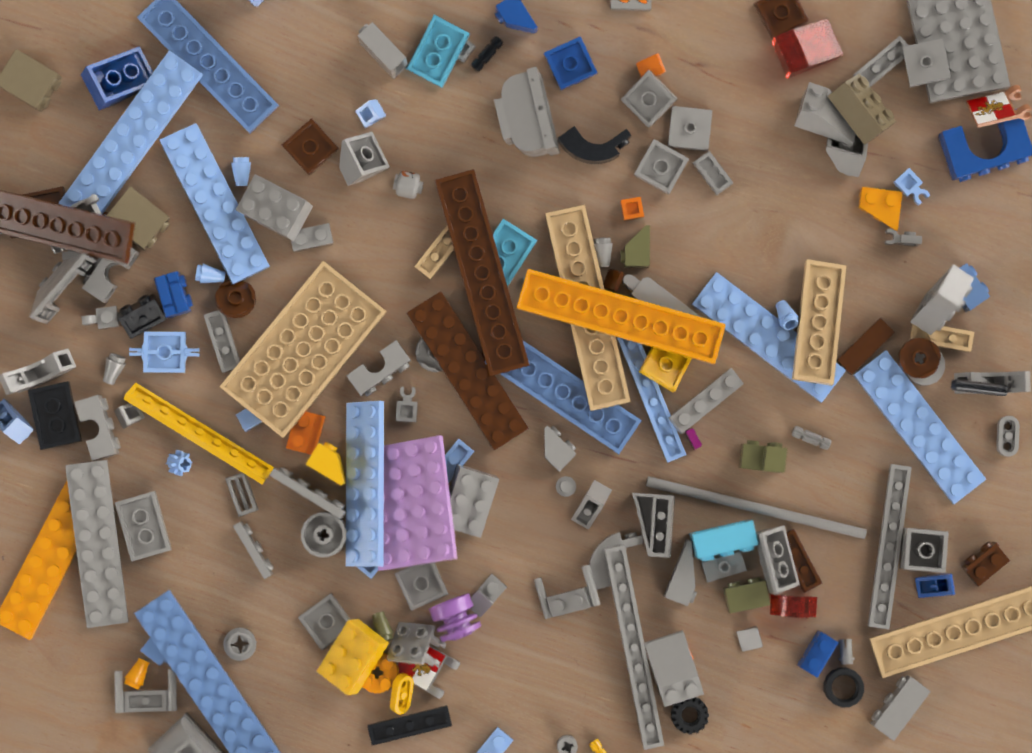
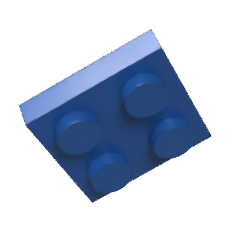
(570, 63)

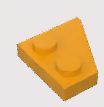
(882, 205)

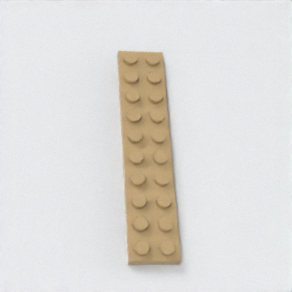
(596, 351)
(953, 632)

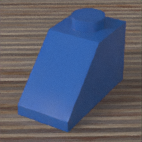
(515, 16)

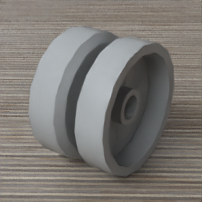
(312, 534)

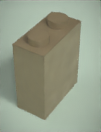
(29, 80)
(147, 217)

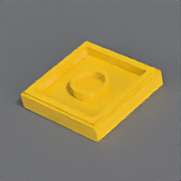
(665, 368)

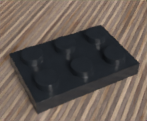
(54, 415)

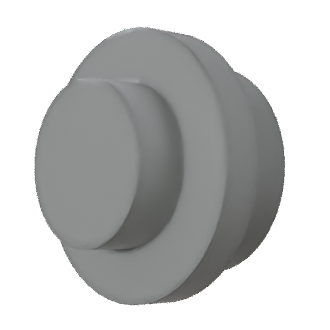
(565, 486)

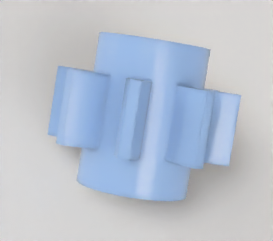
(179, 462)

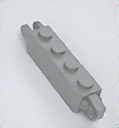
(651, 292)

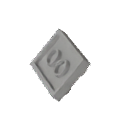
(143, 526)

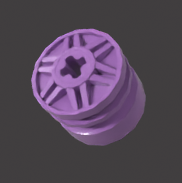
(455, 617)

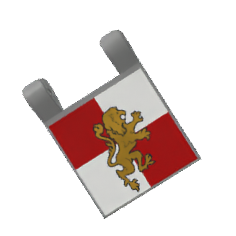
(425, 674)

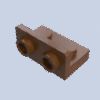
(985, 563)

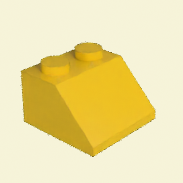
(328, 462)

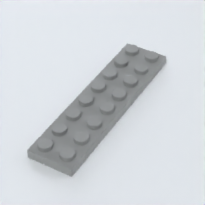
(97, 543)

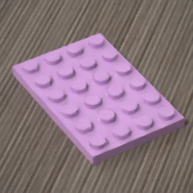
(416, 505)

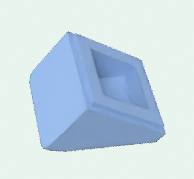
(370, 113)
(247, 420)

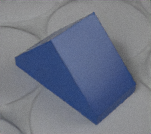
(935, 585)

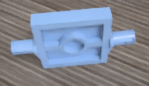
(164, 352)

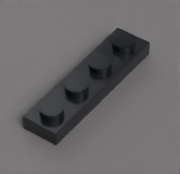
(409, 725)

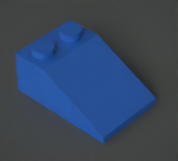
(117, 77)

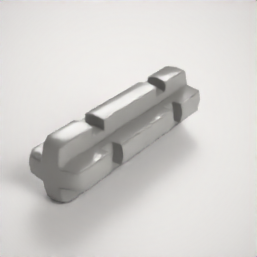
(811, 438)

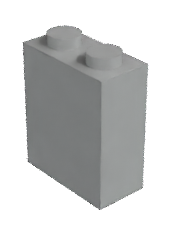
(382, 50)

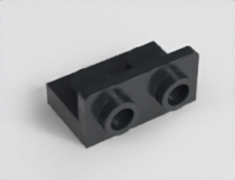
(141, 315)

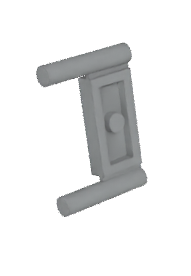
(568, 601)
(145, 699)

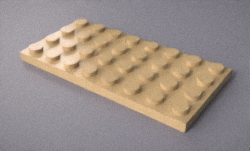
(303, 349)

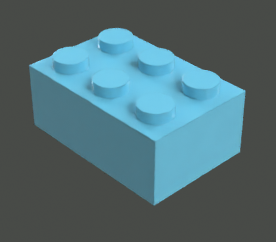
(724, 540)

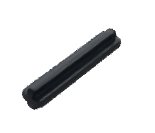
(979, 387)

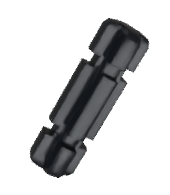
(487, 53)

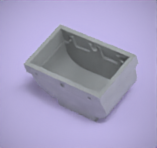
(526, 115)
(185, 737)

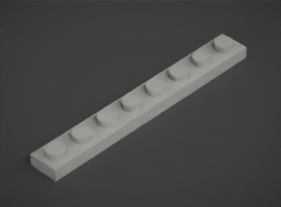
(889, 546)

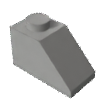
(591, 504)

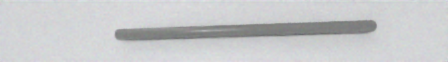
(756, 507)

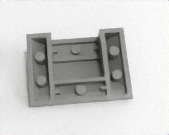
(50, 288)

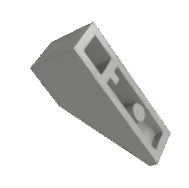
(682, 581)

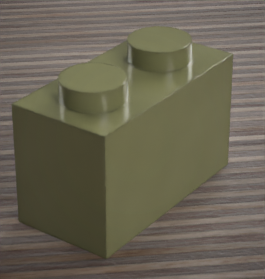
(746, 595)

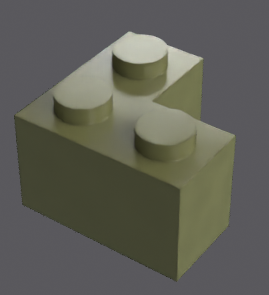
(763, 458)

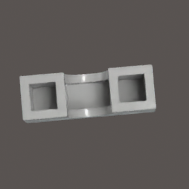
(99, 283)
(366, 381)
(105, 443)

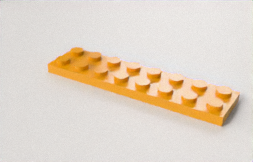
(41, 571)

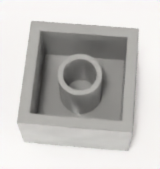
(924, 550)

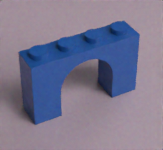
(963, 163)

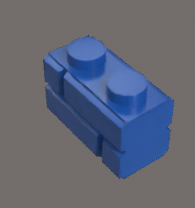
(173, 294)
(817, 653)

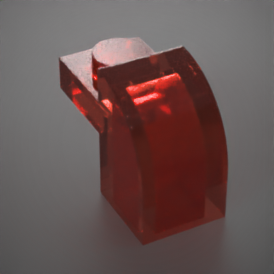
(793, 606)

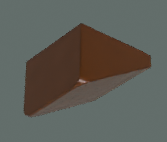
(613, 280)

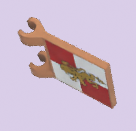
(997, 107)

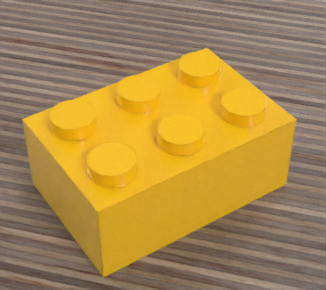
(352, 657)

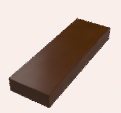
(865, 346)
(805, 570)

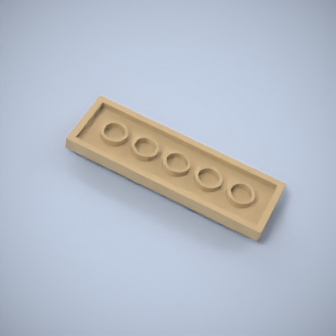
(819, 322)

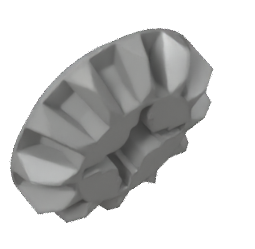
(233, 651)

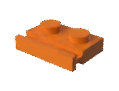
(306, 433)

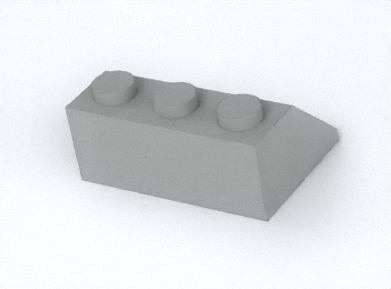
(776, 560)

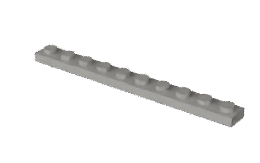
(634, 646)

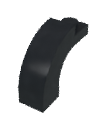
(592, 153)

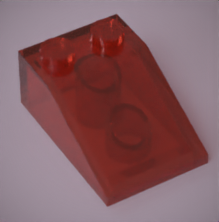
(806, 47)

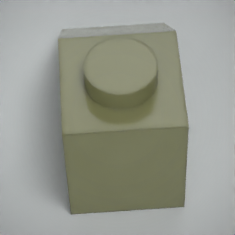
(637, 250)

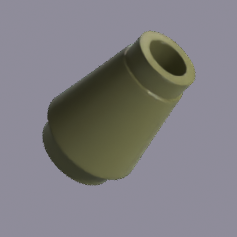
(382, 626)

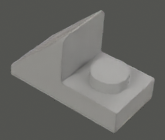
(487, 595)

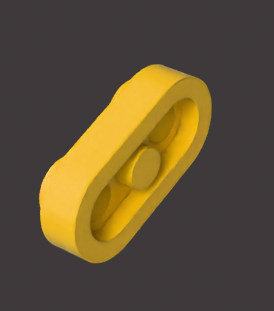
(401, 693)

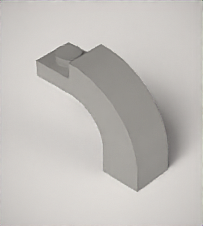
(38, 373)
(1015, 381)
(598, 561)

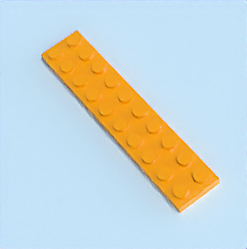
(621, 316)

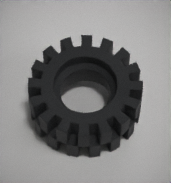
(698, 724)

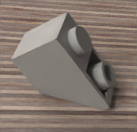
(556, 450)

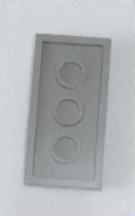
(303, 488)

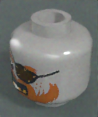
(408, 184)

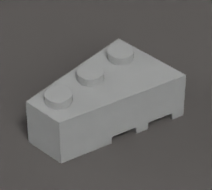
(656, 522)

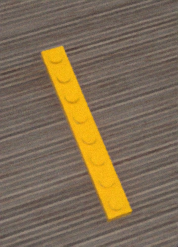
(198, 433)

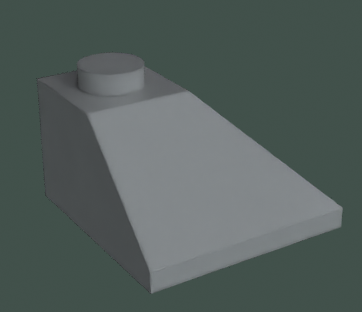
(361, 158)
(847, 158)

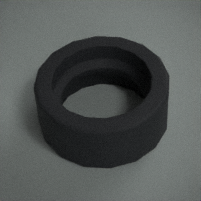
(857, 696)

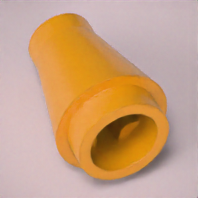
(136, 675)

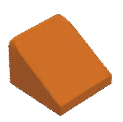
(651, 63)

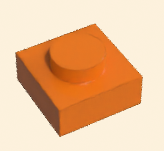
(632, 208)

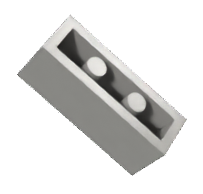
(899, 707)

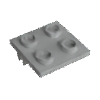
(412, 642)

